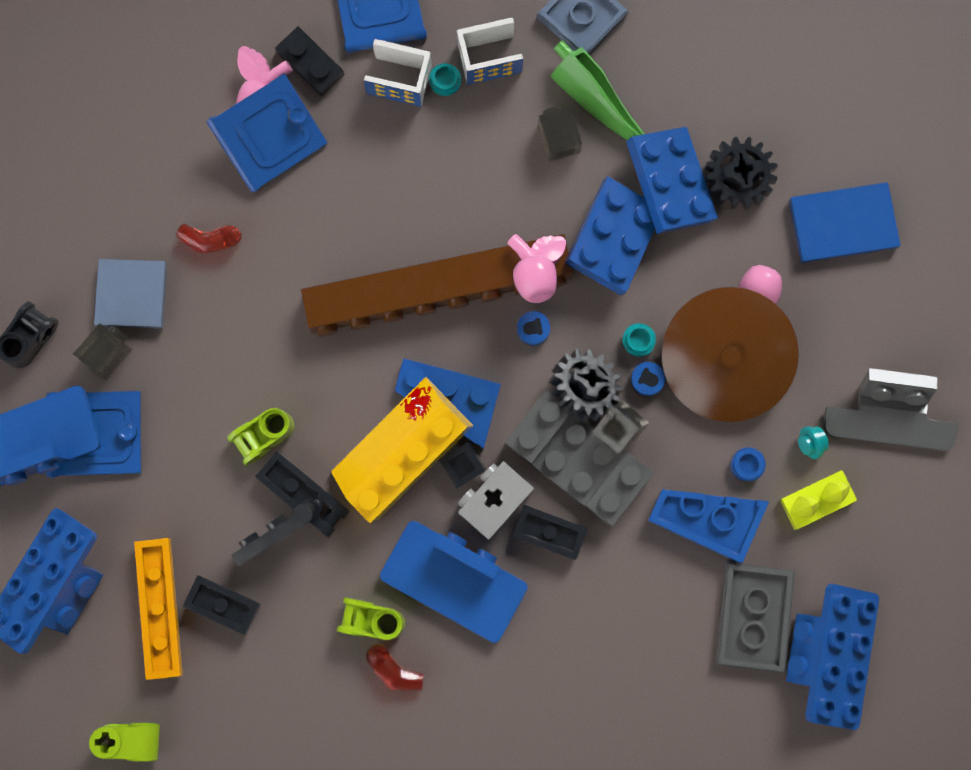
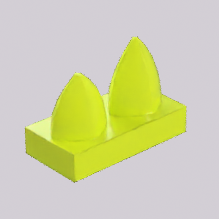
(818, 500)

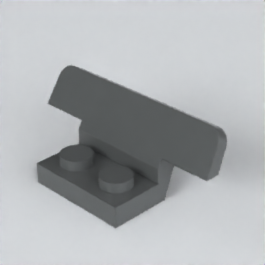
(892, 412)

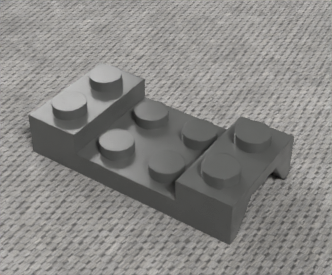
(578, 460)

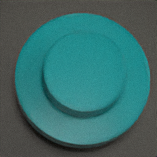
(445, 79)
(639, 339)
(813, 441)

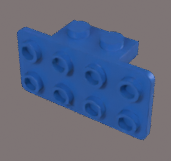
(46, 435)
(454, 580)
(49, 583)
(835, 655)

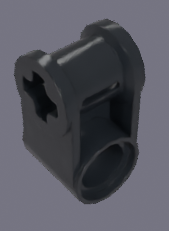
(27, 333)

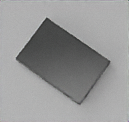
(755, 617)

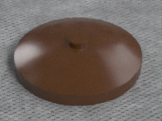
(730, 354)

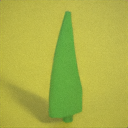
(592, 90)

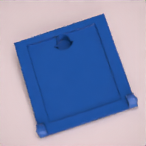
(381, 20)
(262, 137)
(119, 429)

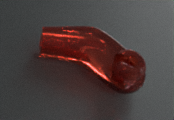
(209, 242)
(390, 672)

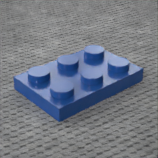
(671, 180)
(612, 237)

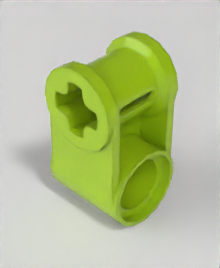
(260, 436)
(368, 620)
(132, 741)

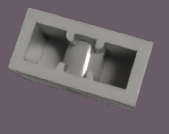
(513, 493)

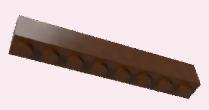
(416, 289)

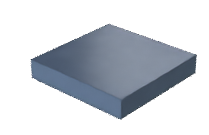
(582, 21)
(130, 293)

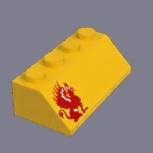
(400, 450)

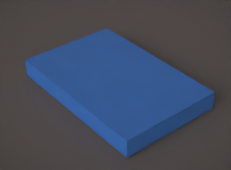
(844, 222)

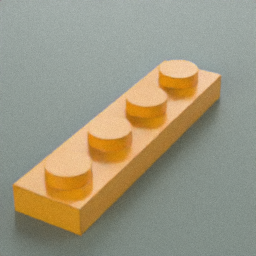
(158, 608)

